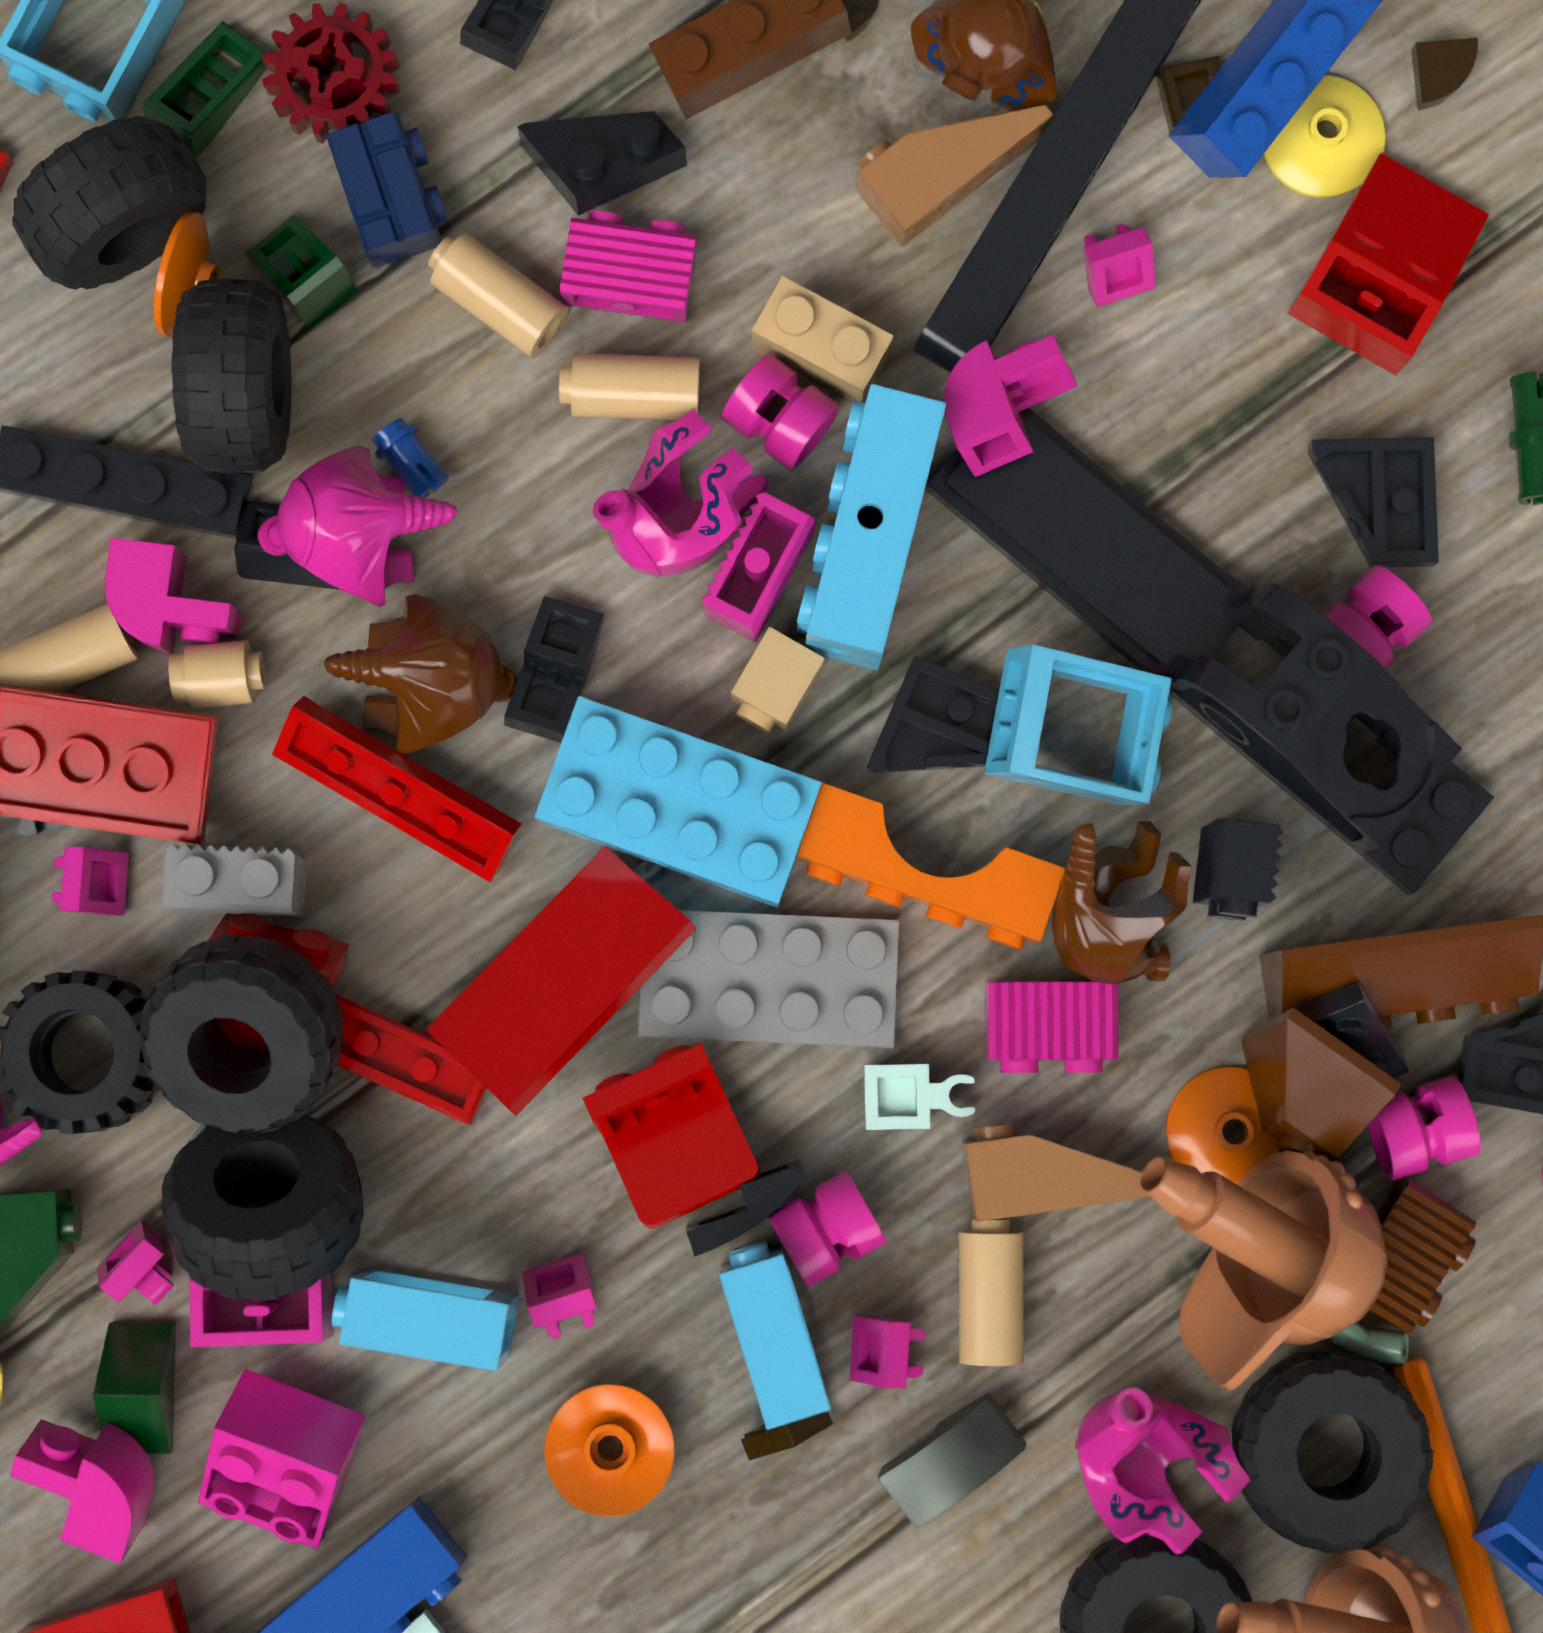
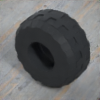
(107, 201)
(231, 375)
(271, 992)
(269, 1247)
(1391, 1470)
(1127, 1574)

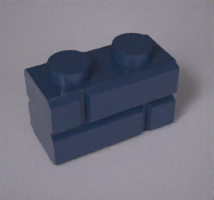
(385, 188)

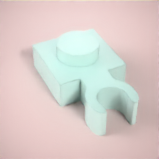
(903, 1096)

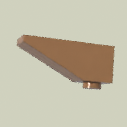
(940, 166)
(1033, 1175)

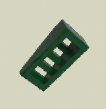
(206, 122)

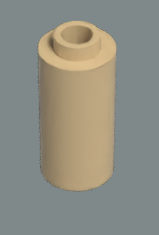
(496, 293)
(631, 386)
(69, 653)
(991, 1294)

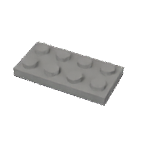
(777, 981)

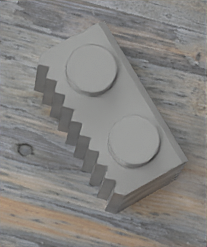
(234, 880)

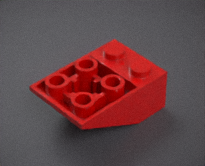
(1389, 265)

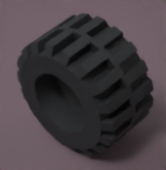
(29, 1042)

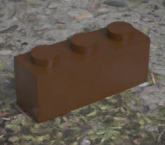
(743, 45)

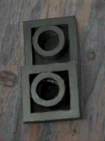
(952, 1462)

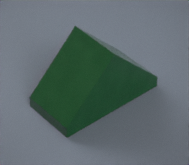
(302, 270)
(138, 1382)

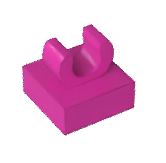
(1119, 265)
(92, 881)
(136, 1265)
(560, 1292)
(882, 1351)

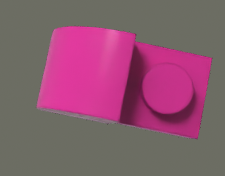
(989, 393)
(146, 598)
(102, 1477)

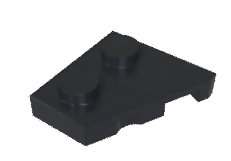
(602, 155)
(1384, 495)
(936, 722)
(1505, 1065)

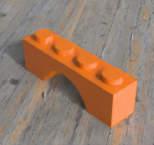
(851, 841)

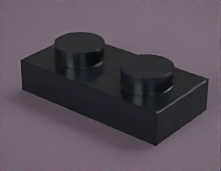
(1357, 1024)

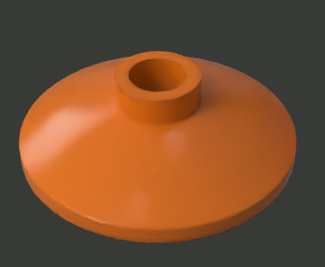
(182, 267)
(1198, 1118)
(600, 1483)

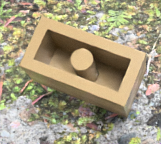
(821, 340)

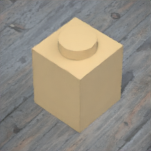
(776, 681)

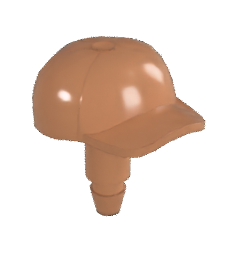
(1287, 1259)
(1377, 1585)

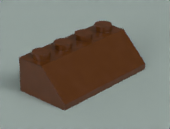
(1416, 970)

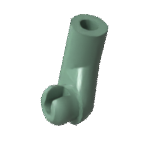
(1373, 1343)

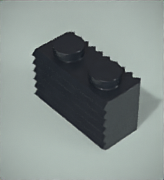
(1236, 867)

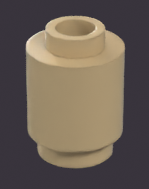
(216, 674)

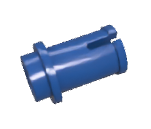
(409, 458)

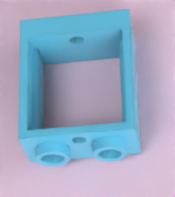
(29, 29)
(1022, 712)
(426, 1318)
(773, 1334)

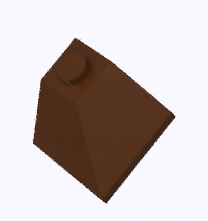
(1312, 1085)

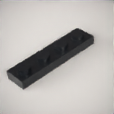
(121, 482)

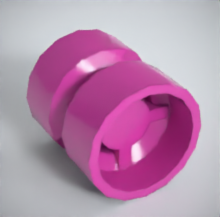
(798, 424)
(1390, 605)
(1424, 1127)
(827, 1228)

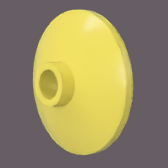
(1329, 165)

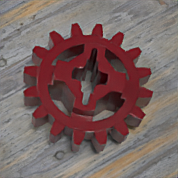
(313, 52)

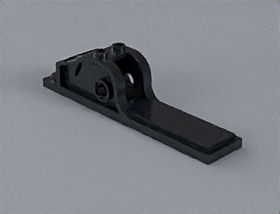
(1174, 611)

